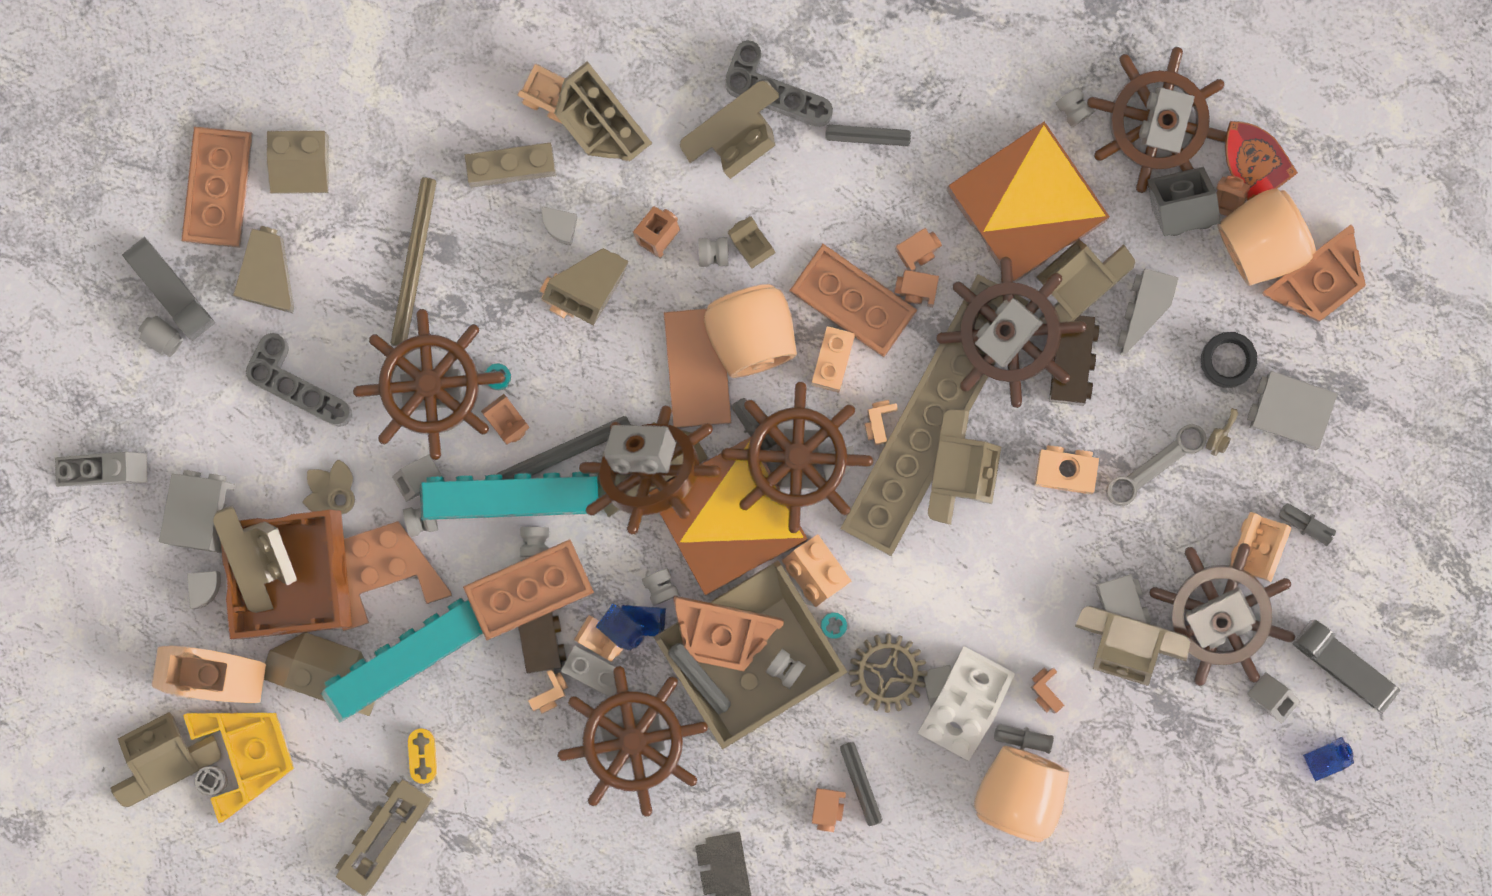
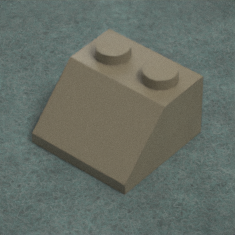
(298, 161)

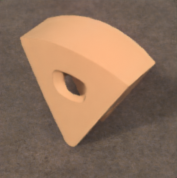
(208, 675)

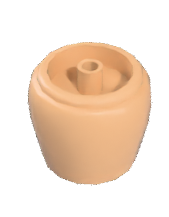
(1267, 237)
(751, 330)
(1022, 794)

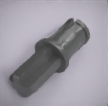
(750, 423)
(1307, 524)
(1024, 738)

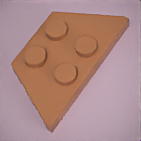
(1325, 281)
(723, 633)

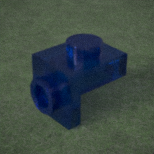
(651, 617)
(622, 628)
(1329, 758)

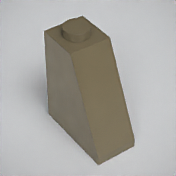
(265, 272)
(587, 285)

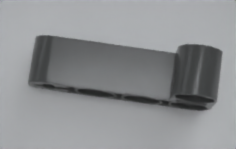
(749, 71)
(168, 289)
(300, 388)
(1344, 665)

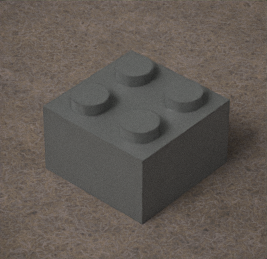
(1184, 201)

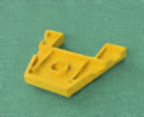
(255, 751)

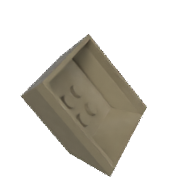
(753, 692)

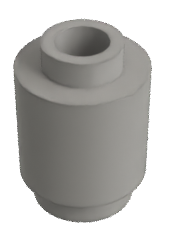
(160, 336)

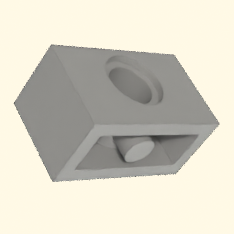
(590, 671)

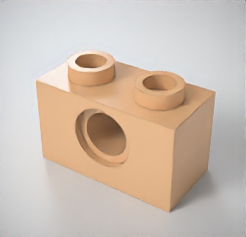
(833, 359)
(1050, 477)

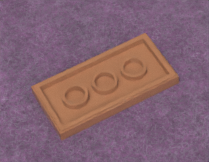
(217, 187)
(853, 300)
(695, 372)
(528, 589)

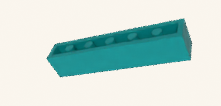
(507, 497)
(402, 661)

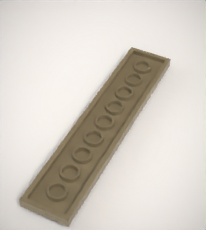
(910, 454)

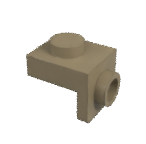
(750, 242)

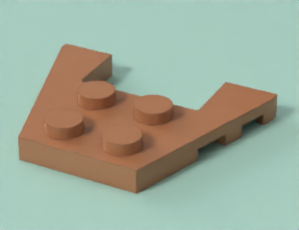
(385, 558)

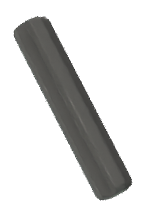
(868, 135)
(699, 678)
(861, 783)

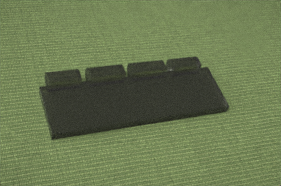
(727, 865)

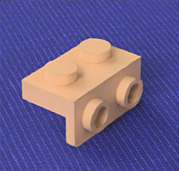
(542, 90)
(1266, 545)
(816, 570)

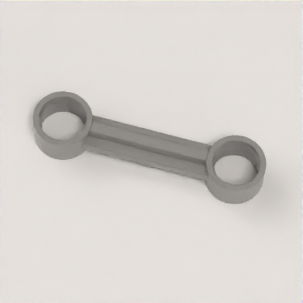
(1156, 465)

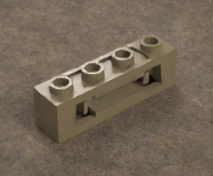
(355, 876)

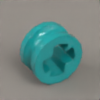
(498, 367)
(842, 628)

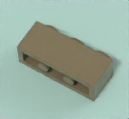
(510, 165)

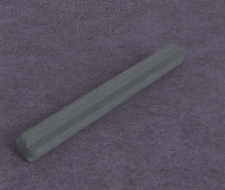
(562, 451)

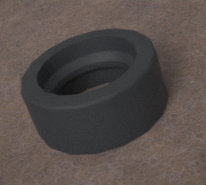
(1250, 353)

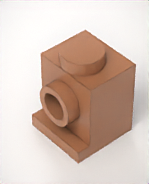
(652, 223)
(918, 249)
(917, 287)
(827, 809)

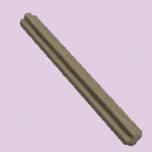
(413, 260)

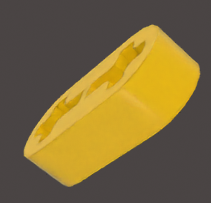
(414, 756)

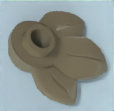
(1219, 437)
(328, 486)

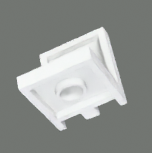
(967, 703)

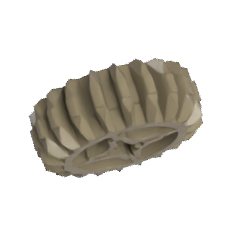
(863, 665)

